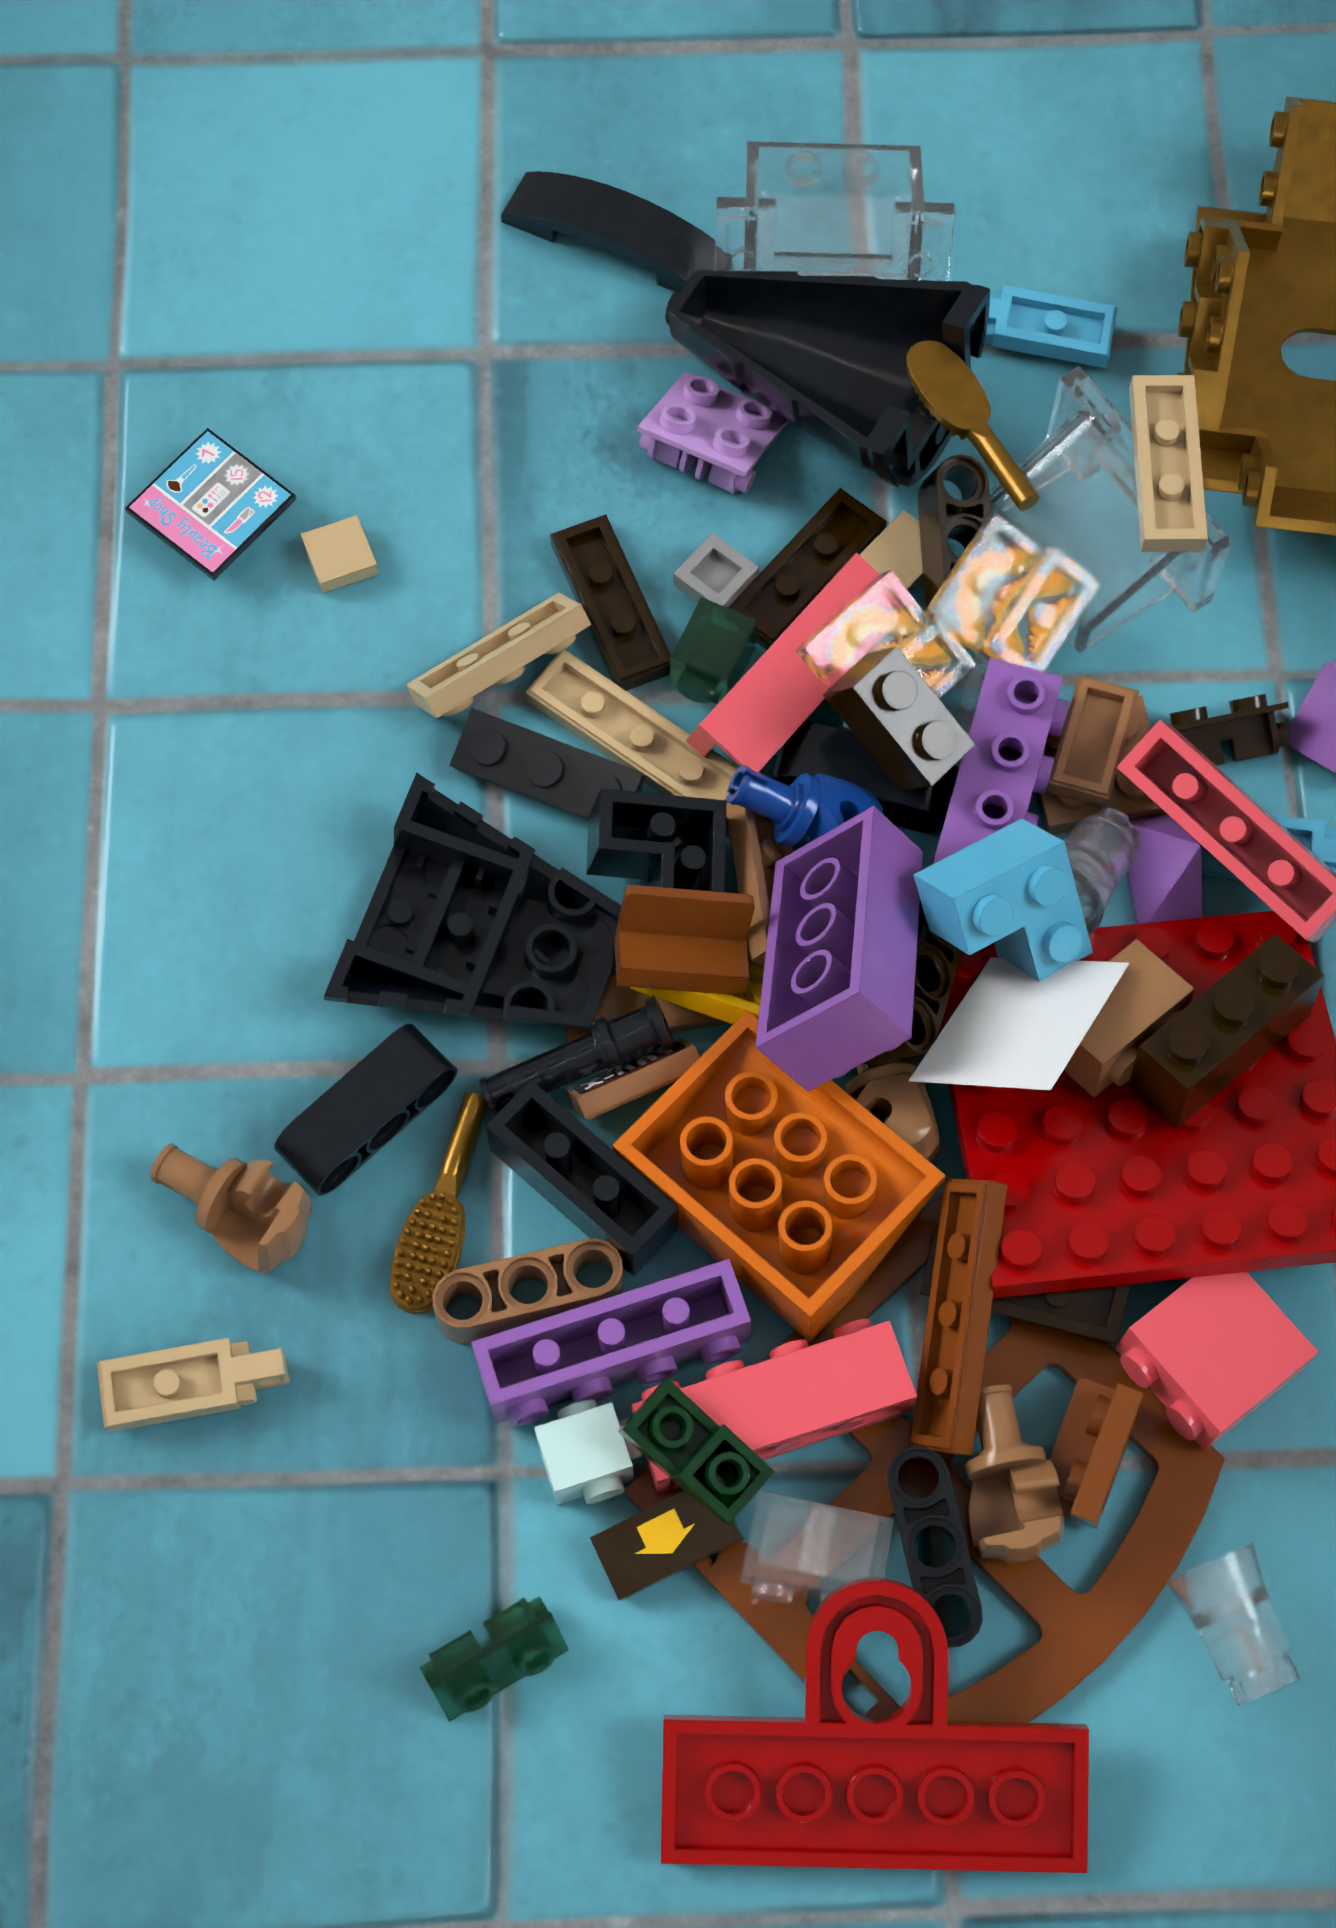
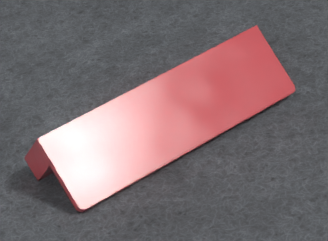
(779, 687)

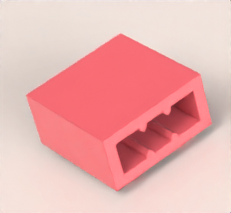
(1214, 1353)

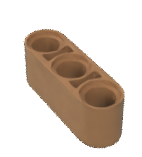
(495, 1281)

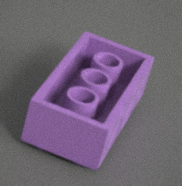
(841, 951)

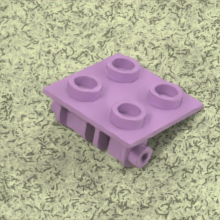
(713, 425)

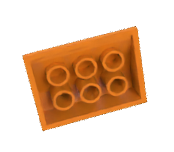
(779, 1177)

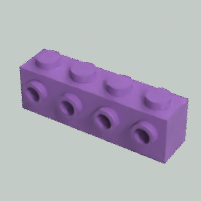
(1007, 763)
(613, 1342)

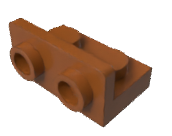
(1093, 1446)

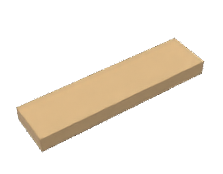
(627, 730)

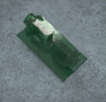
(522, 1646)

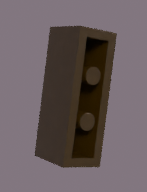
(1225, 1030)

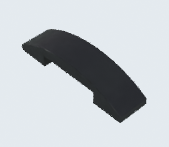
(611, 221)

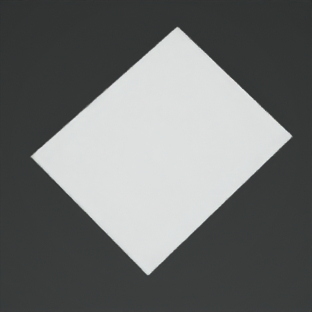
(1017, 1028)

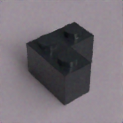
(658, 839)

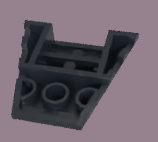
(477, 926)

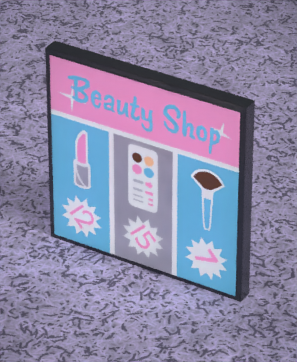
(210, 504)

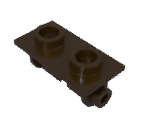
(1248, 727)

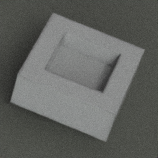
(715, 573)

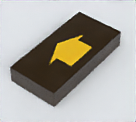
(661, 1543)

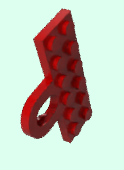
(880, 1788)

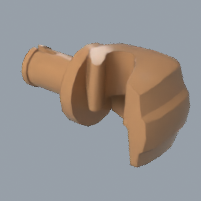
(907, 1102)
(240, 1205)
(1013, 1488)

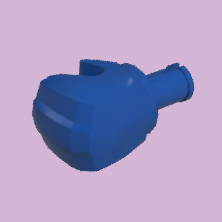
(806, 806)

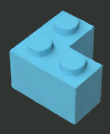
(1009, 893)

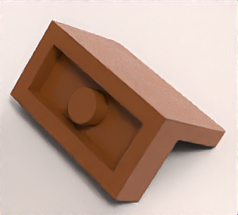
(683, 940)

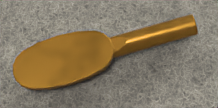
(962, 407)
(436, 1226)

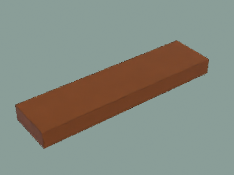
(958, 1316)

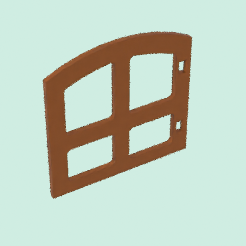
(1073, 1627)

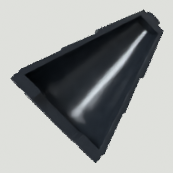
(834, 354)

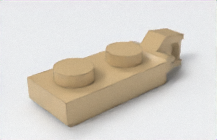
(185, 1382)

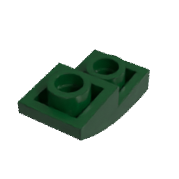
(696, 1452)

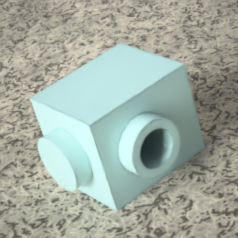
(586, 1453)

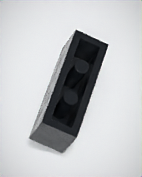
(582, 1176)

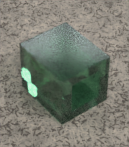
(712, 652)

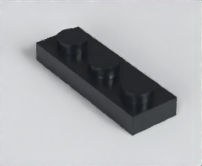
(538, 764)

